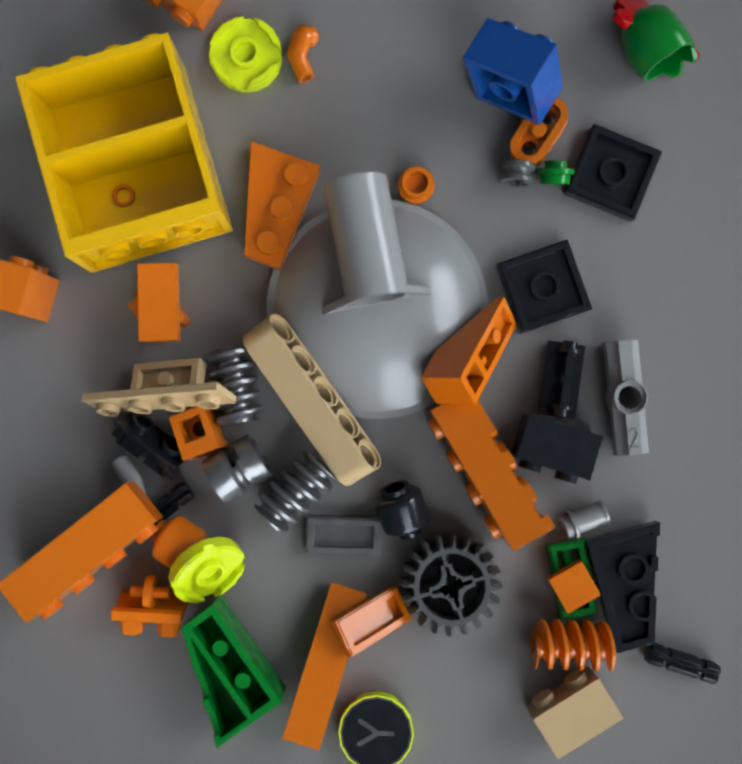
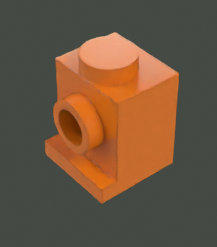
(188, 439)

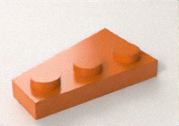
(276, 203)

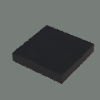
(613, 173)
(544, 286)

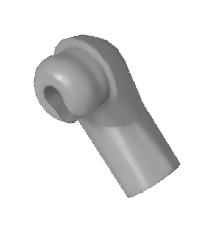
(126, 471)

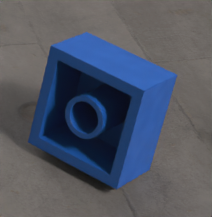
(514, 70)

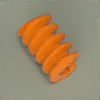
(572, 643)

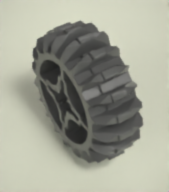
(460, 614)

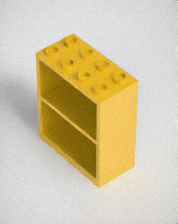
(131, 123)

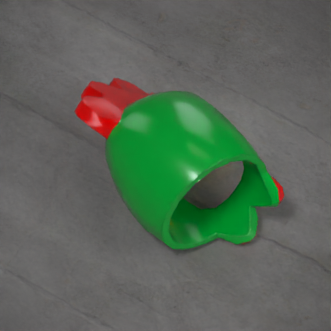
(652, 35)

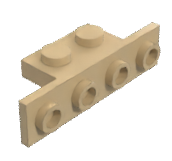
(162, 386)

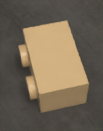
(573, 711)

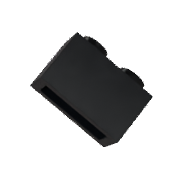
(557, 447)

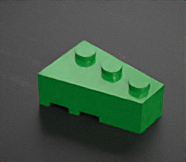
(230, 669)

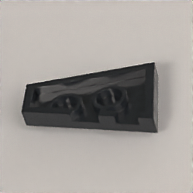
(625, 577)

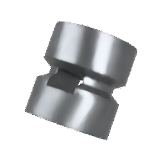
(234, 469)

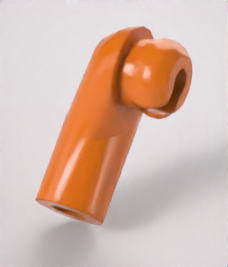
(300, 42)

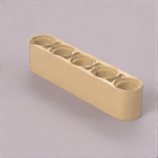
(311, 399)

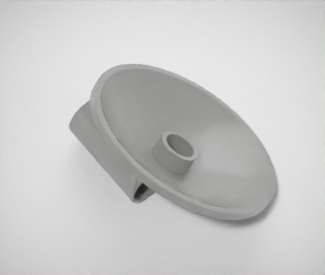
(376, 294)

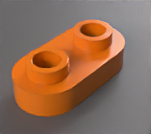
(541, 136)

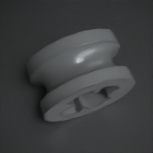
(517, 173)

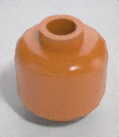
(174, 538)

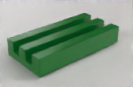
(565, 547)

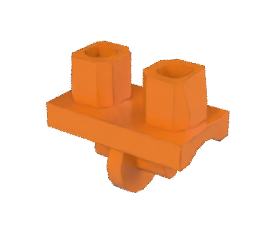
(149, 605)

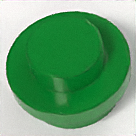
(555, 173)

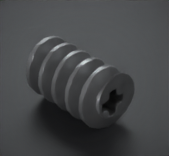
(234, 378)
(294, 492)

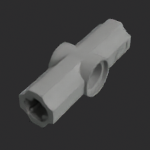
(628, 423)

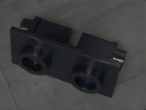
(561, 379)
(138, 433)

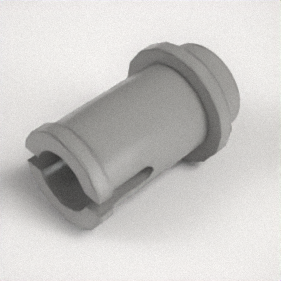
(583, 520)

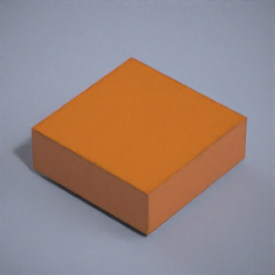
(573, 586)

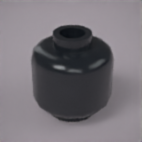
(402, 509)

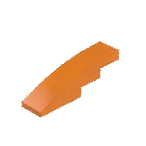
(321, 673)

